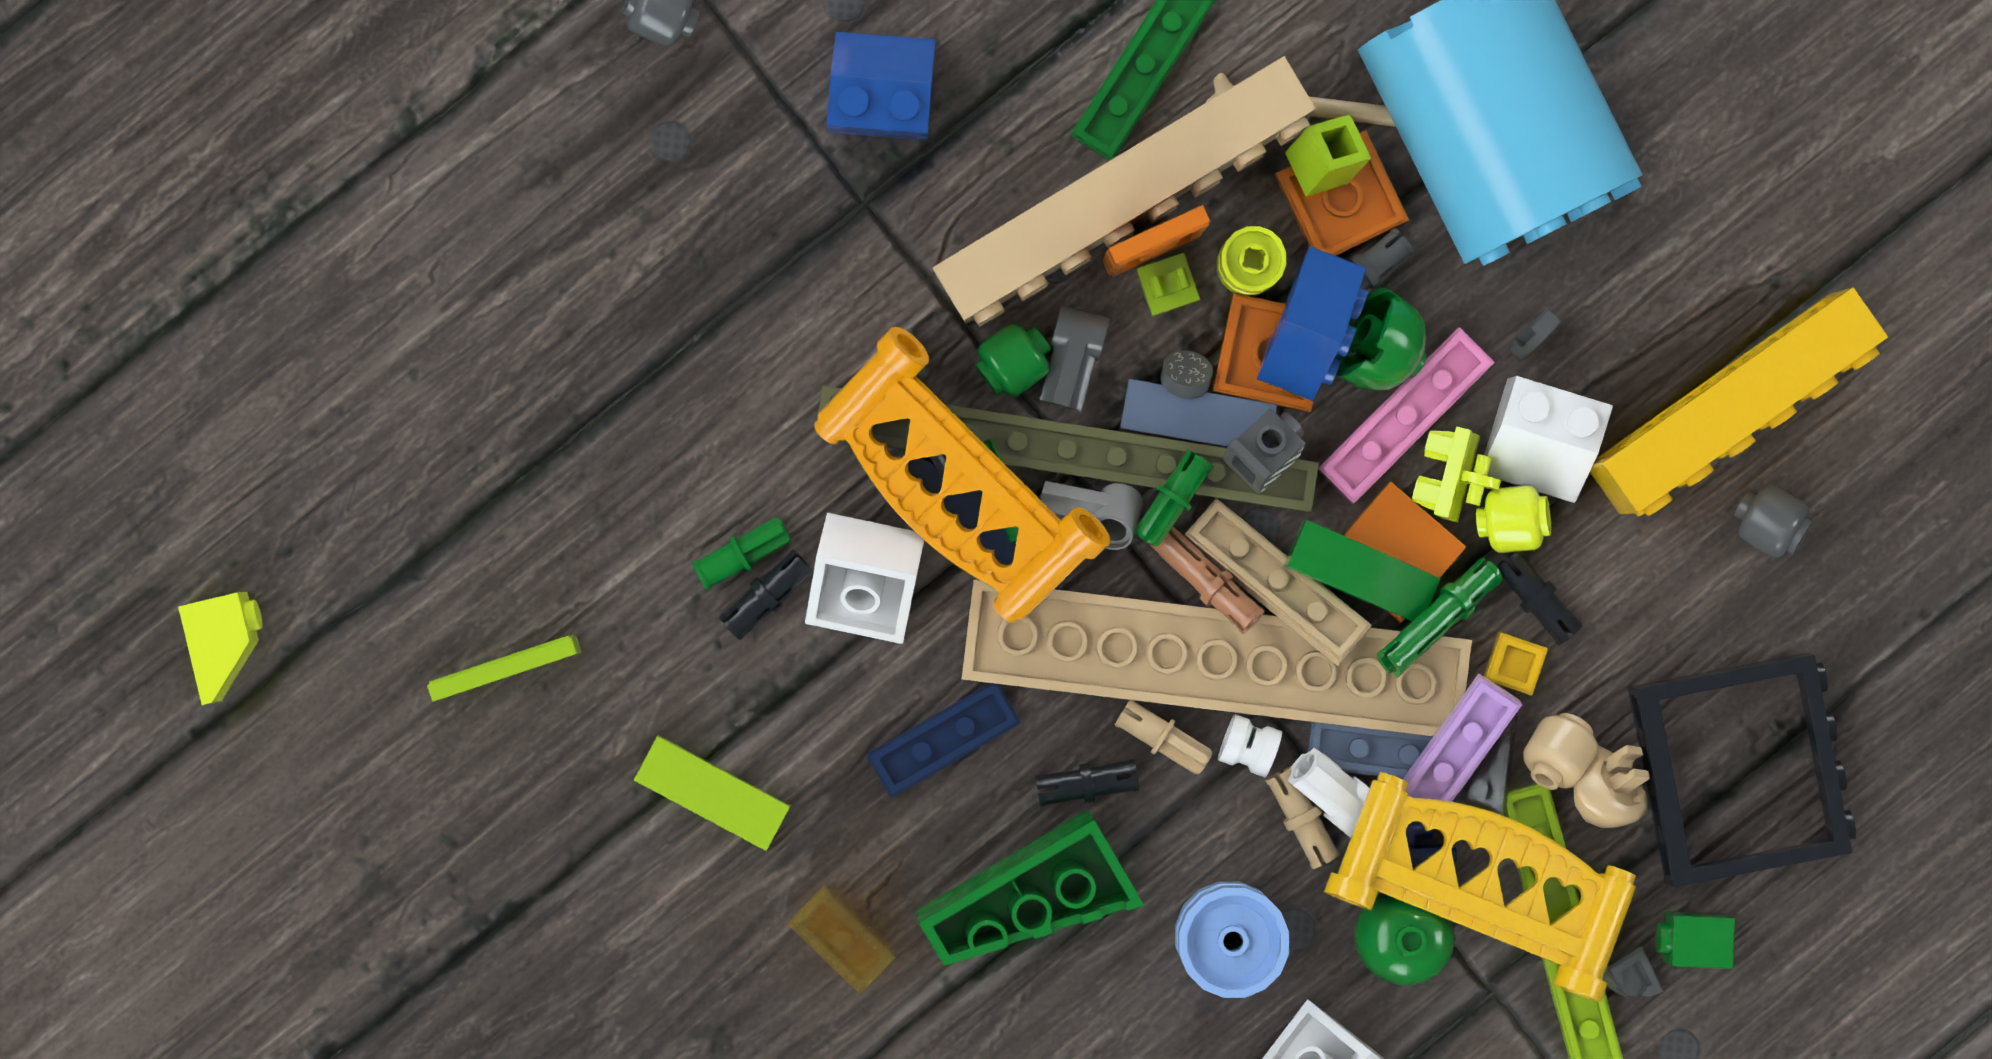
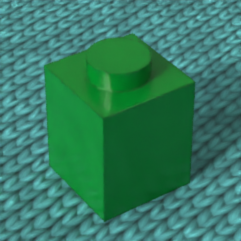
(1696, 939)

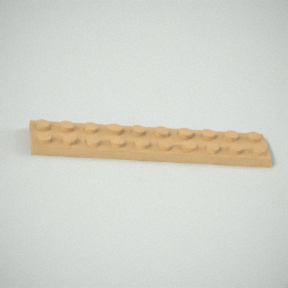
(1206, 663)

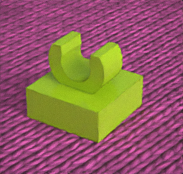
(1167, 284)

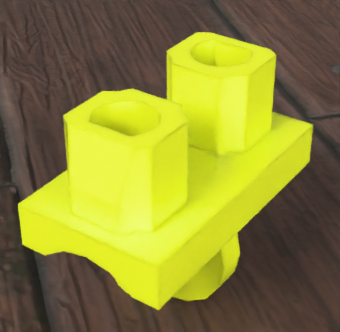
(1459, 452)

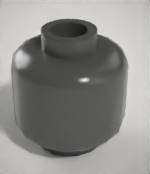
(660, 19)
(1773, 521)

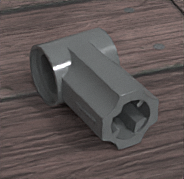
(1075, 348)

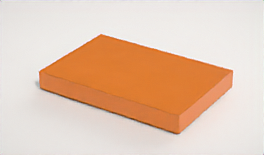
(1156, 241)

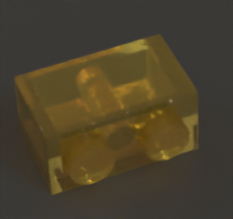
(842, 937)

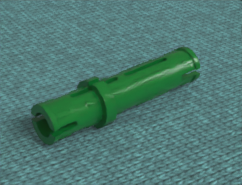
(1453, 604)

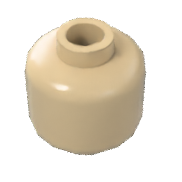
(1560, 751)

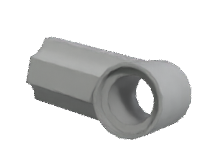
(1116, 507)

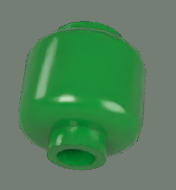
(1013, 359)

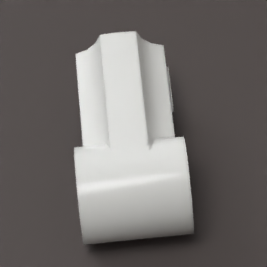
(1329, 789)

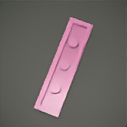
(1405, 416)

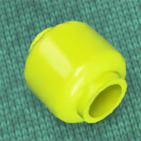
(1514, 519)

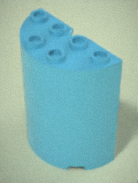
(1500, 120)

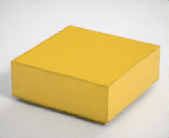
(1515, 663)

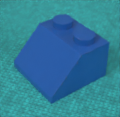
(881, 86)

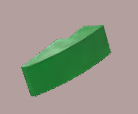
(1361, 571)

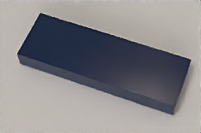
(943, 738)

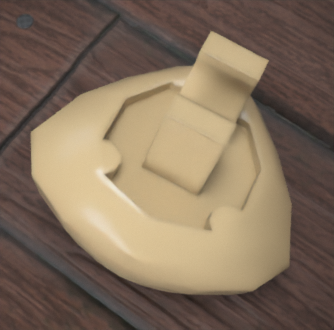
(1612, 792)

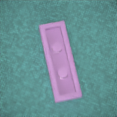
(1462, 741)

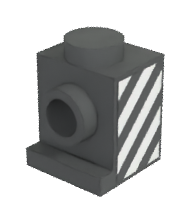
(1261, 464)

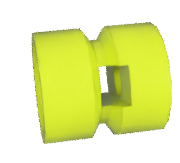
(1251, 261)

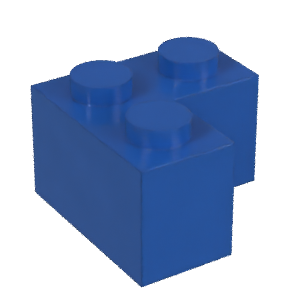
(1314, 324)

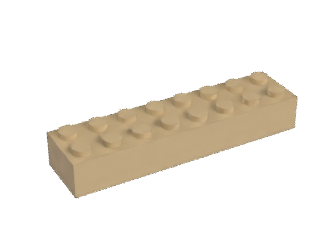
(1126, 190)

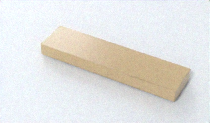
(1291, 596)

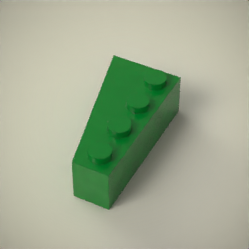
(1030, 893)

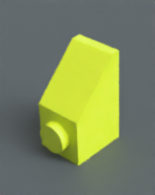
(220, 640)

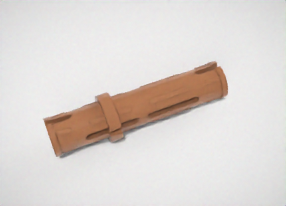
(1212, 583)

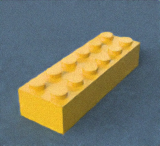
(1737, 401)

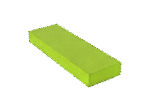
(504, 667)
(712, 792)

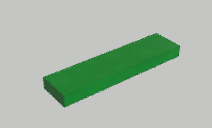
(1139, 74)

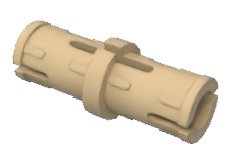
(1303, 820)

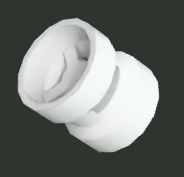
(1260, 750)

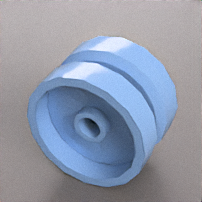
(1226, 909)

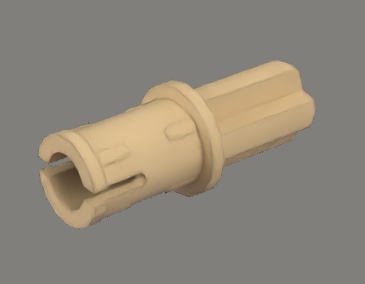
(1164, 737)

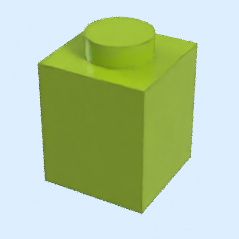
(1327, 155)

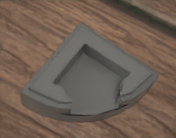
(1533, 334)
(1632, 975)

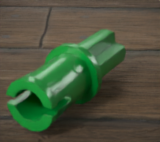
(1173, 498)
(741, 552)

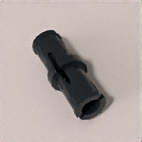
(766, 594)
(1538, 597)
(1087, 782)

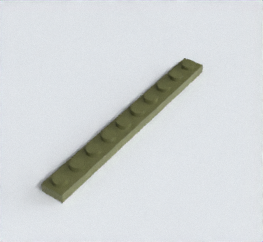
(1109, 455)

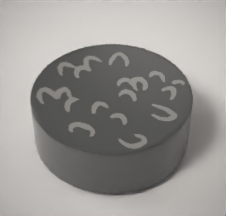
(1186, 374)

